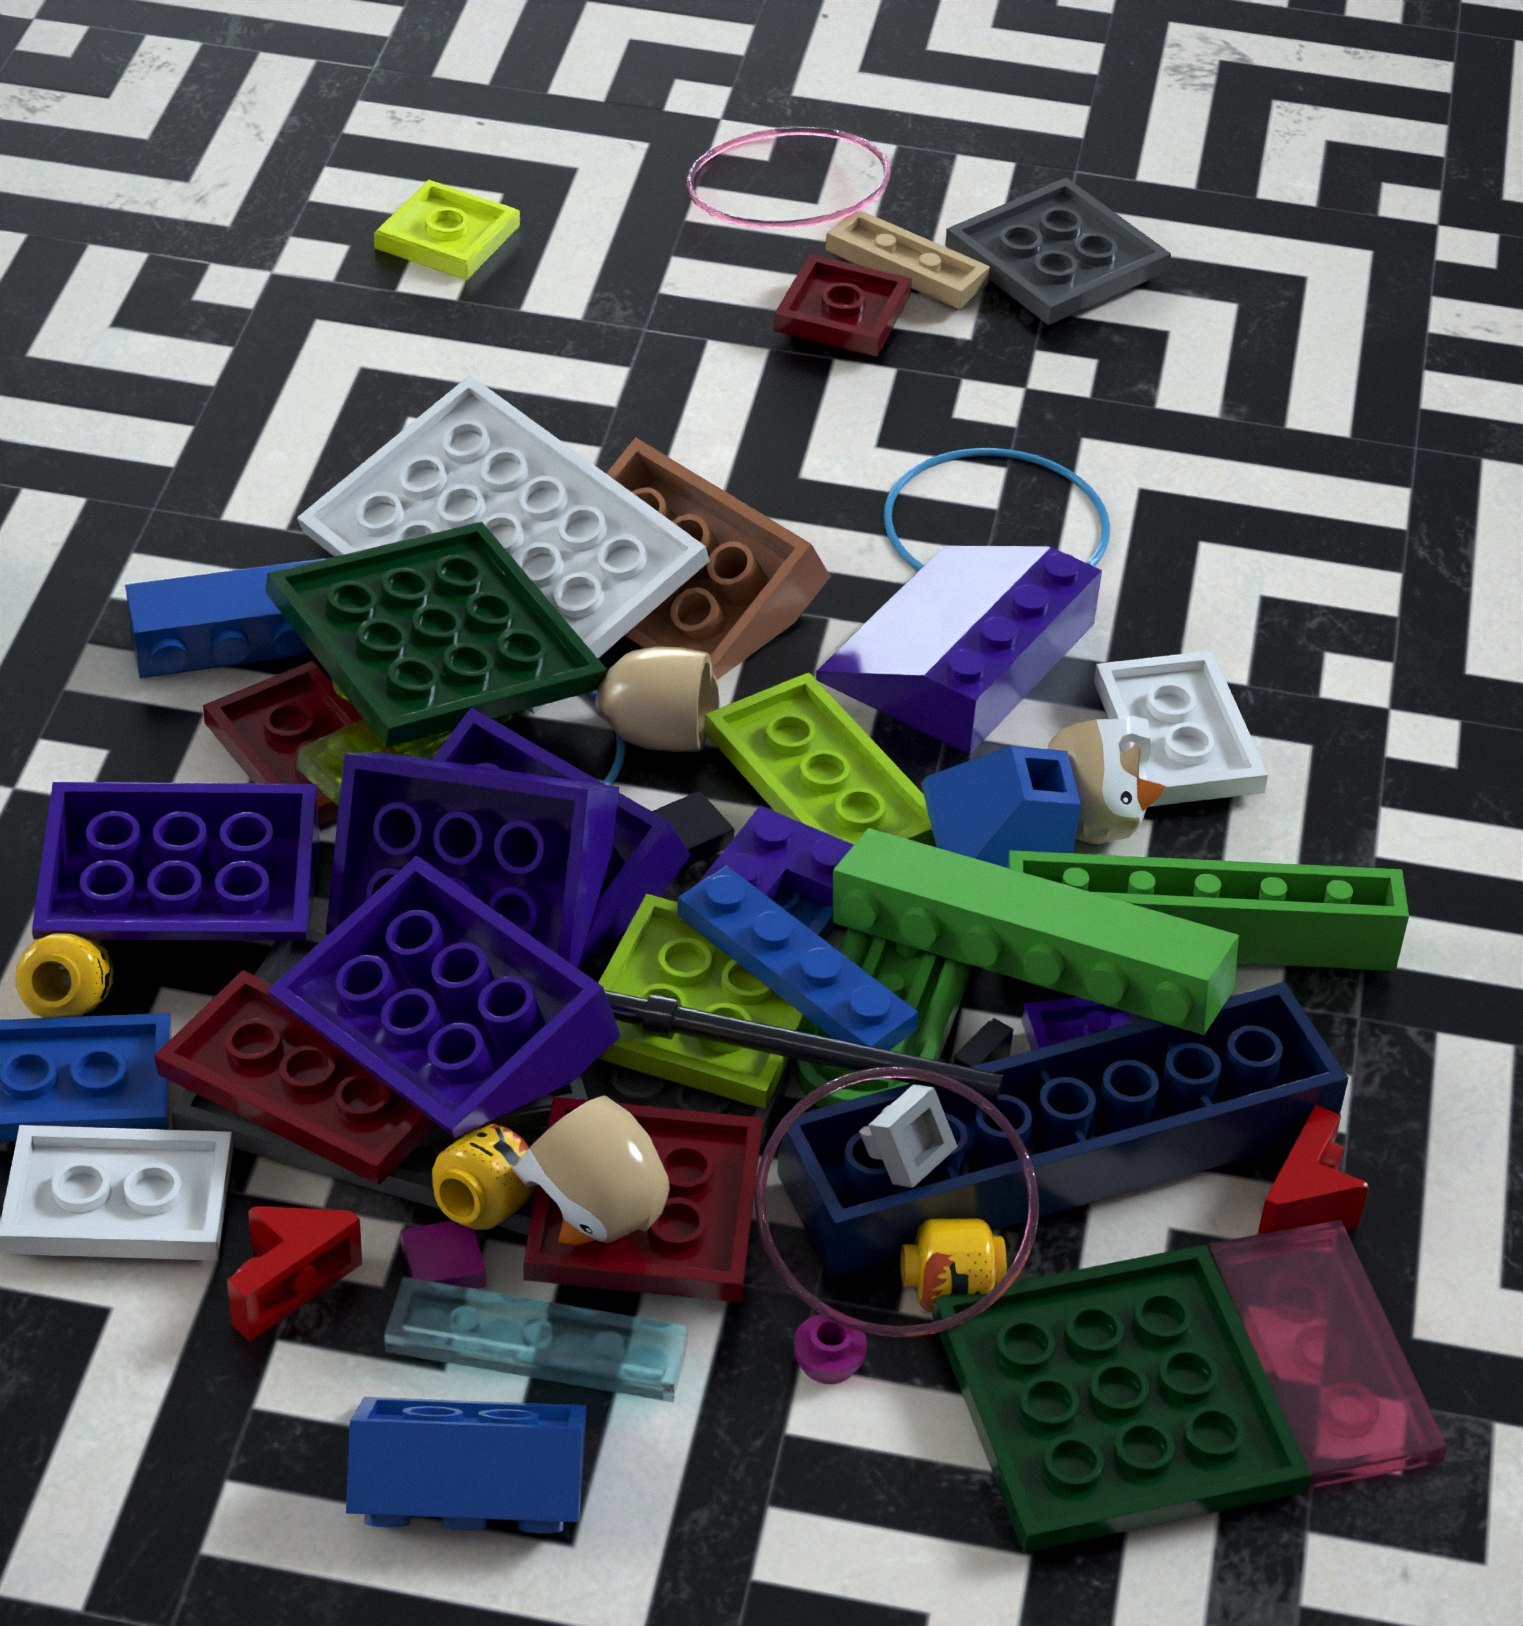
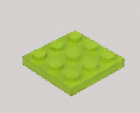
(676, 961)

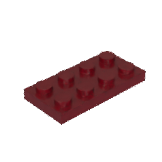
(291, 1081)

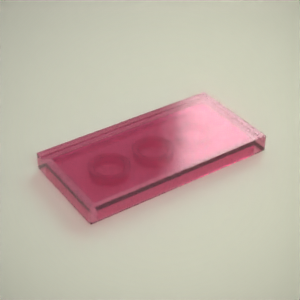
(1329, 1353)

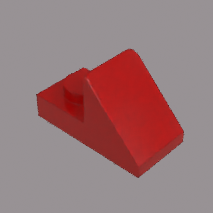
(1309, 1184)
(296, 1260)

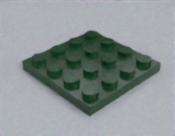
(434, 630)
(1120, 1399)

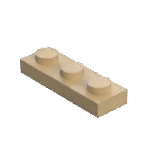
(890, 249)

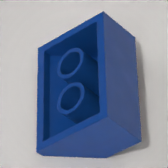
(466, 1463)

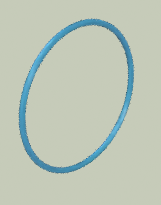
(888, 524)

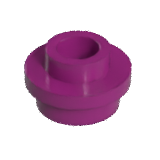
(826, 1362)

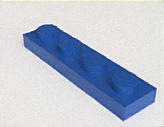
(795, 962)

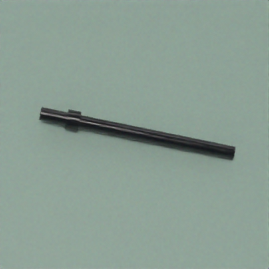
(665, 1016)

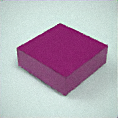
(444, 1254)

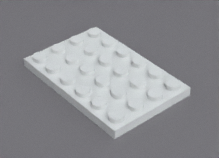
(562, 519)

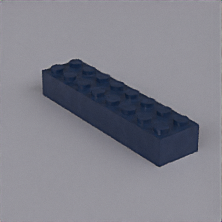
(1093, 1118)

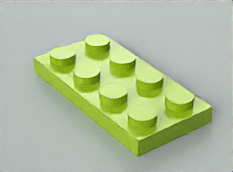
(818, 763)

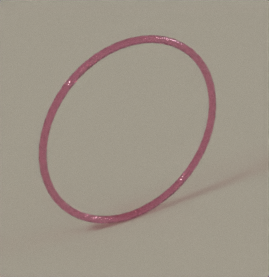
(788, 223)
(887, 1330)

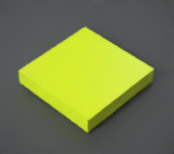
(447, 229)

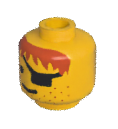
(45, 974)
(476, 1177)
(952, 1259)

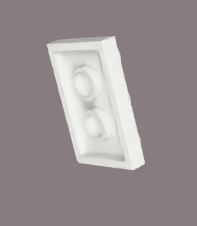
(1193, 723)
(116, 1193)

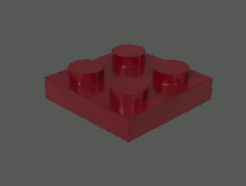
(842, 305)

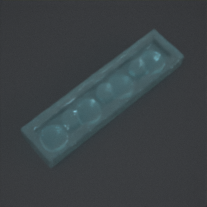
(537, 1339)

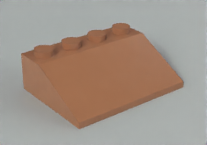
(756, 570)

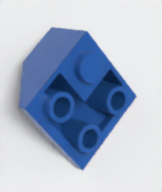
(1004, 804)

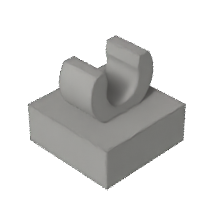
(910, 1136)

